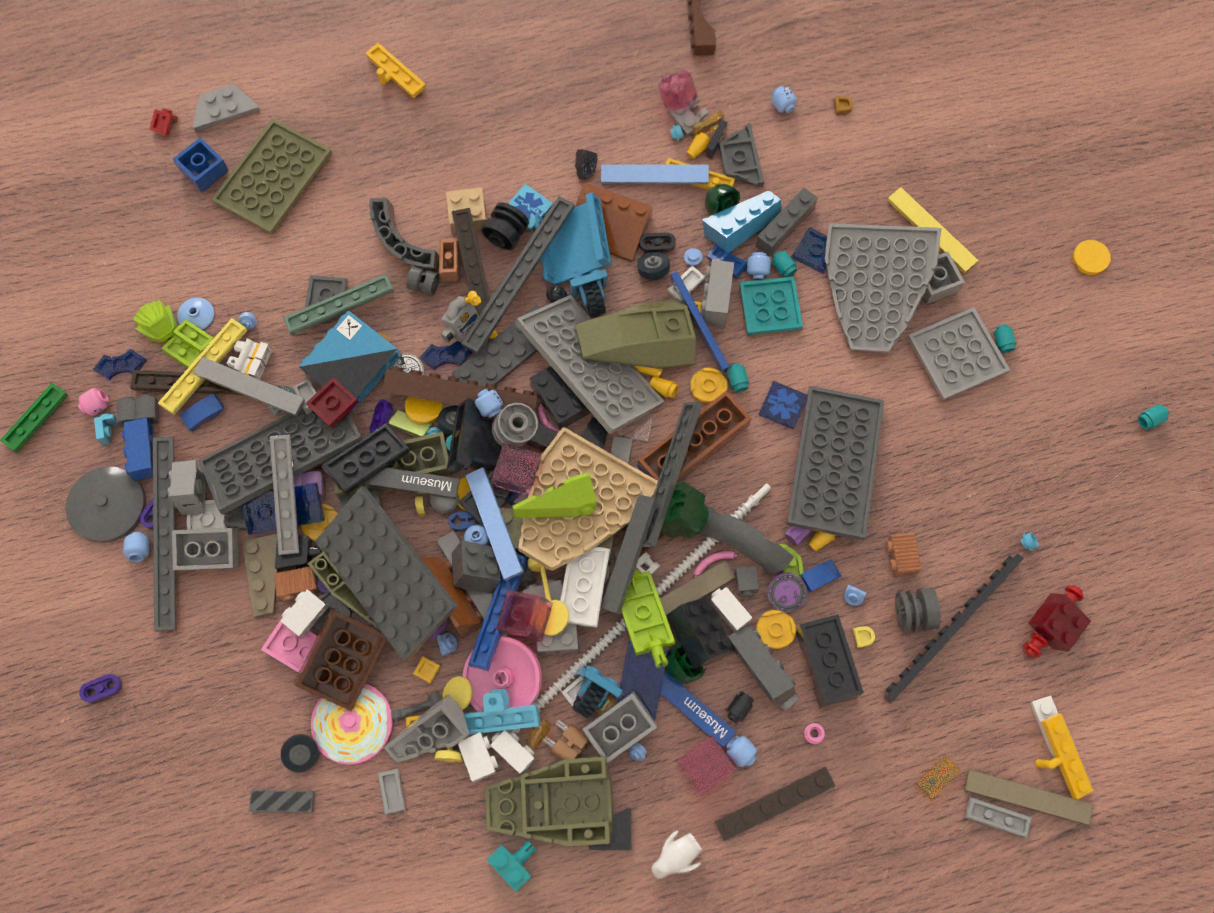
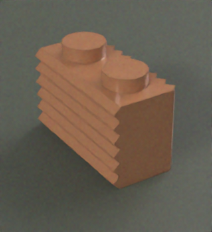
(449, 260)
(903, 554)
(293, 582)

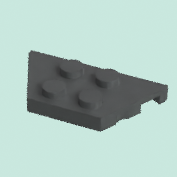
(741, 157)

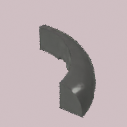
(383, 220)
(747, 541)

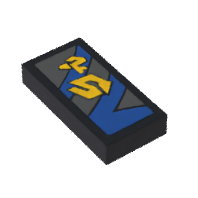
(717, 137)

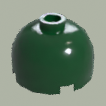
(721, 198)
(680, 667)

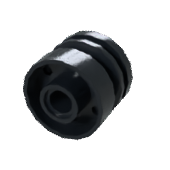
(505, 226)

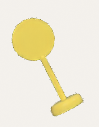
(559, 612)
(461, 692)

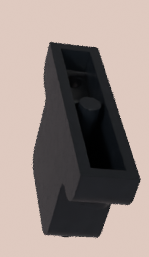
(472, 441)

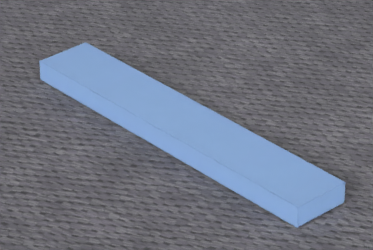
(654, 174)
(494, 524)

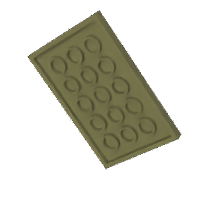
(271, 176)

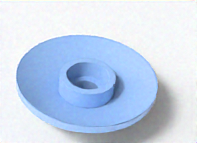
(202, 318)

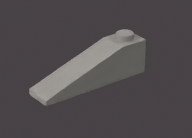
(435, 729)

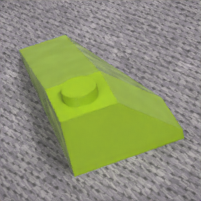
(569, 500)

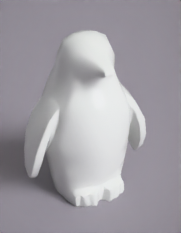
(677, 856)

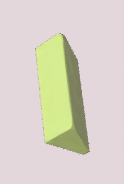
(404, 424)

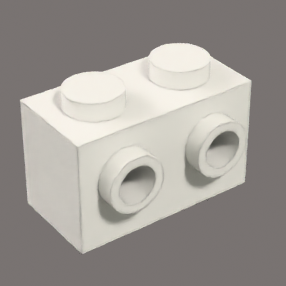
(303, 613)
(477, 757)

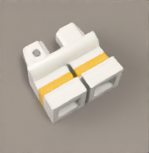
(251, 358)

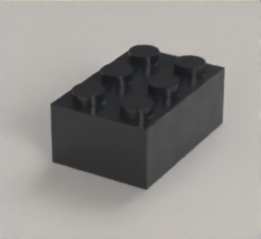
(558, 398)
(700, 632)

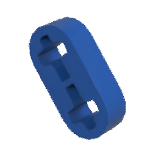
(463, 526)

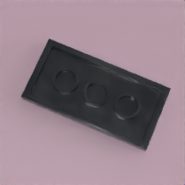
(366, 458)

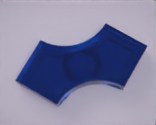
(452, 354)
(126, 363)

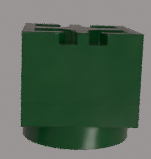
(685, 513)

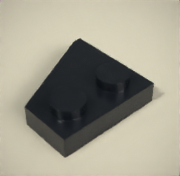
(621, 833)

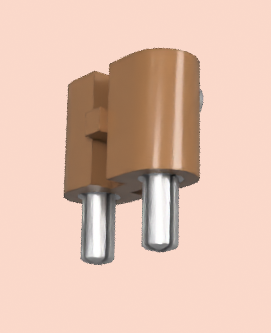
(570, 745)

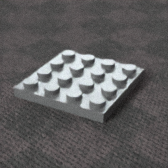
(958, 353)

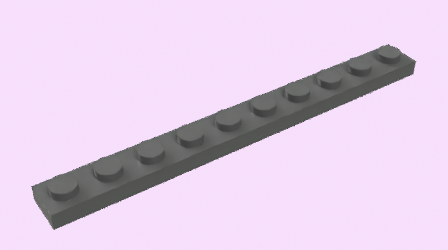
(518, 275)
(162, 533)

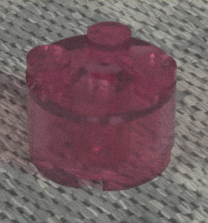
(677, 89)

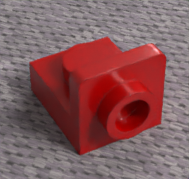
(162, 121)

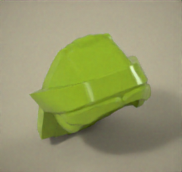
(155, 321)

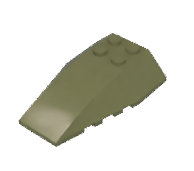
(555, 804)

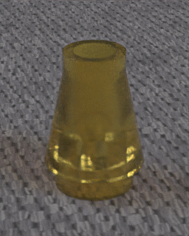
(538, 733)

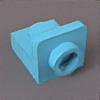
(103, 429)

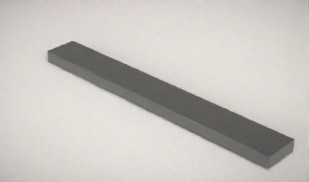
(672, 468)

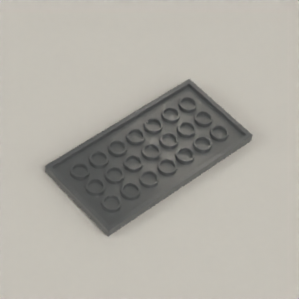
(836, 463)
(245, 466)
(386, 574)

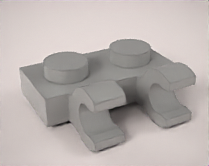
(686, 117)

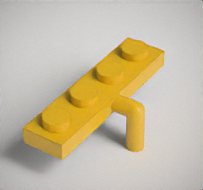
(394, 70)
(1065, 756)

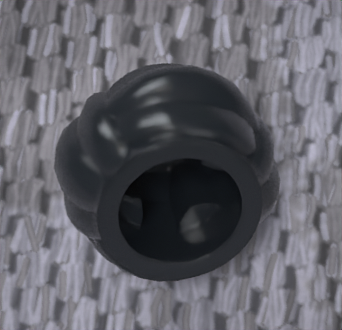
(556, 293)

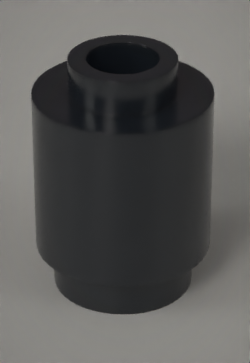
(739, 707)

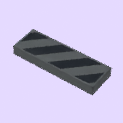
(281, 801)

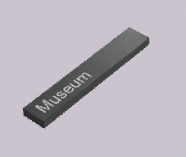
(415, 483)

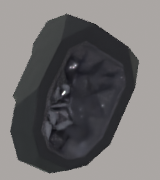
(585, 163)

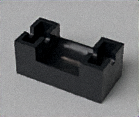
(829, 661)

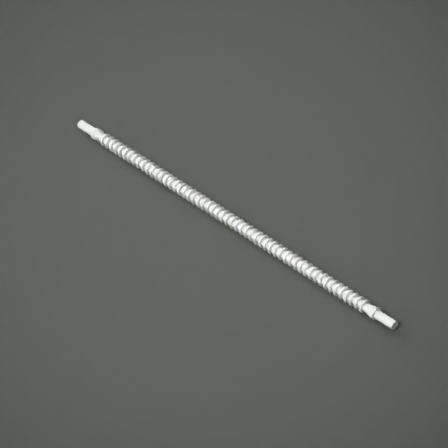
(686, 564)

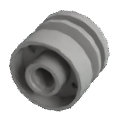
(514, 425)

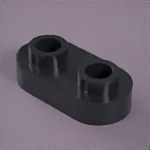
(657, 242)

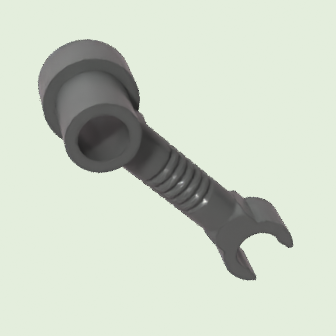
(402, 713)

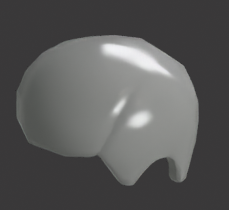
(443, 505)

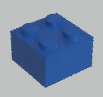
(200, 164)

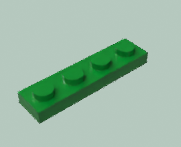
(34, 417)

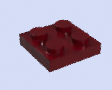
(332, 402)

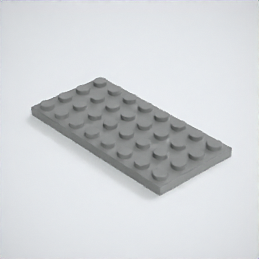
(609, 390)

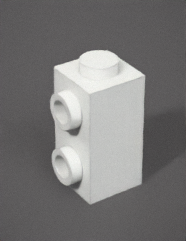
(730, 609)
(508, 747)

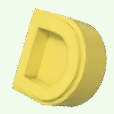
(420, 506)
(863, 636)

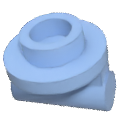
(854, 595)
(447, 643)

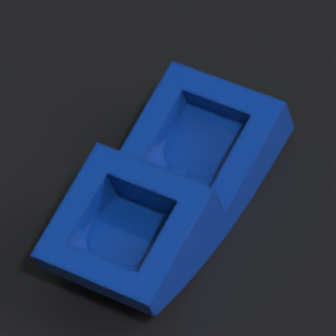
(719, 254)
(201, 411)
(820, 575)

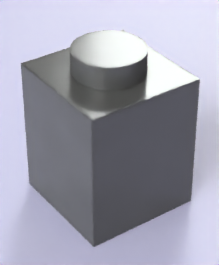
(746, 581)

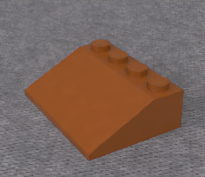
(623, 220)
(463, 617)

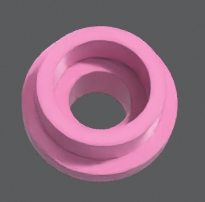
(820, 731)

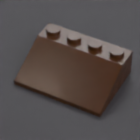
(340, 660)

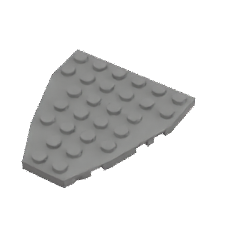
(879, 279)

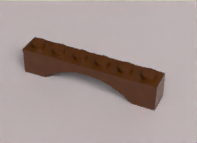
(703, 34)

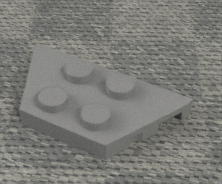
(222, 106)

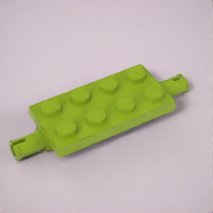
(646, 619)

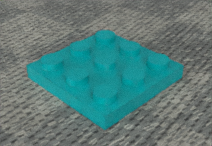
(770, 306)

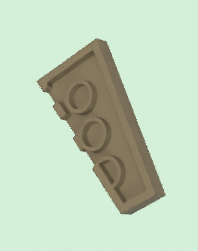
(260, 570)

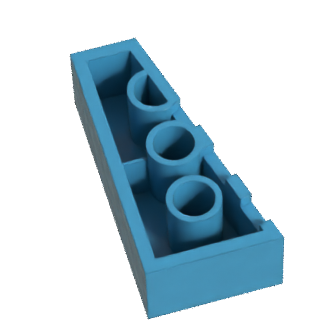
(741, 221)

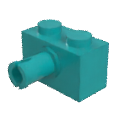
(511, 865)

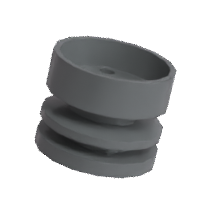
(917, 610)

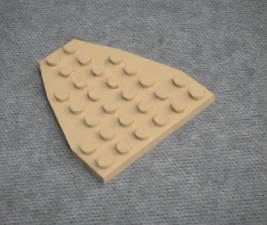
(616, 489)

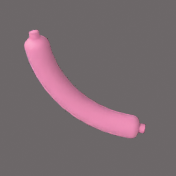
(543, 418)
(712, 558)

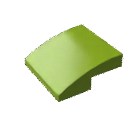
(187, 343)

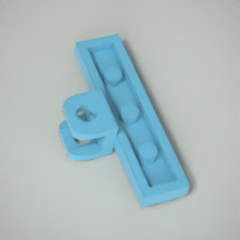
(500, 716)

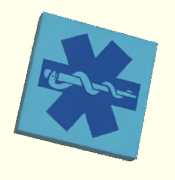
(530, 204)

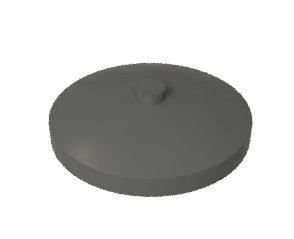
(105, 504)

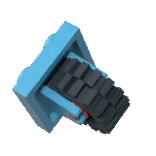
(590, 290)
(593, 690)

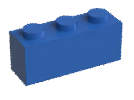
(139, 448)

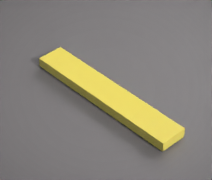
(921, 218)
(215, 351)

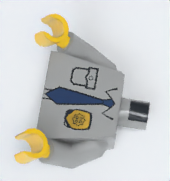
(461, 317)

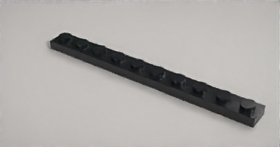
(946, 632)

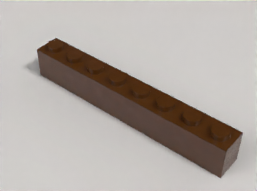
(448, 391)

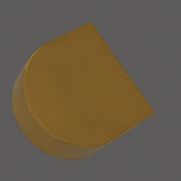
(843, 105)

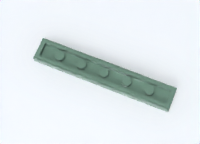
(338, 304)

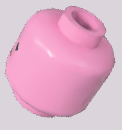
(93, 401)

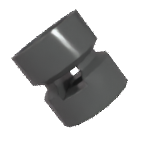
(422, 280)

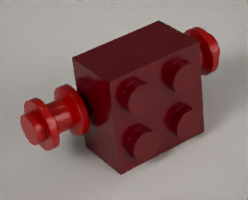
(1057, 623)

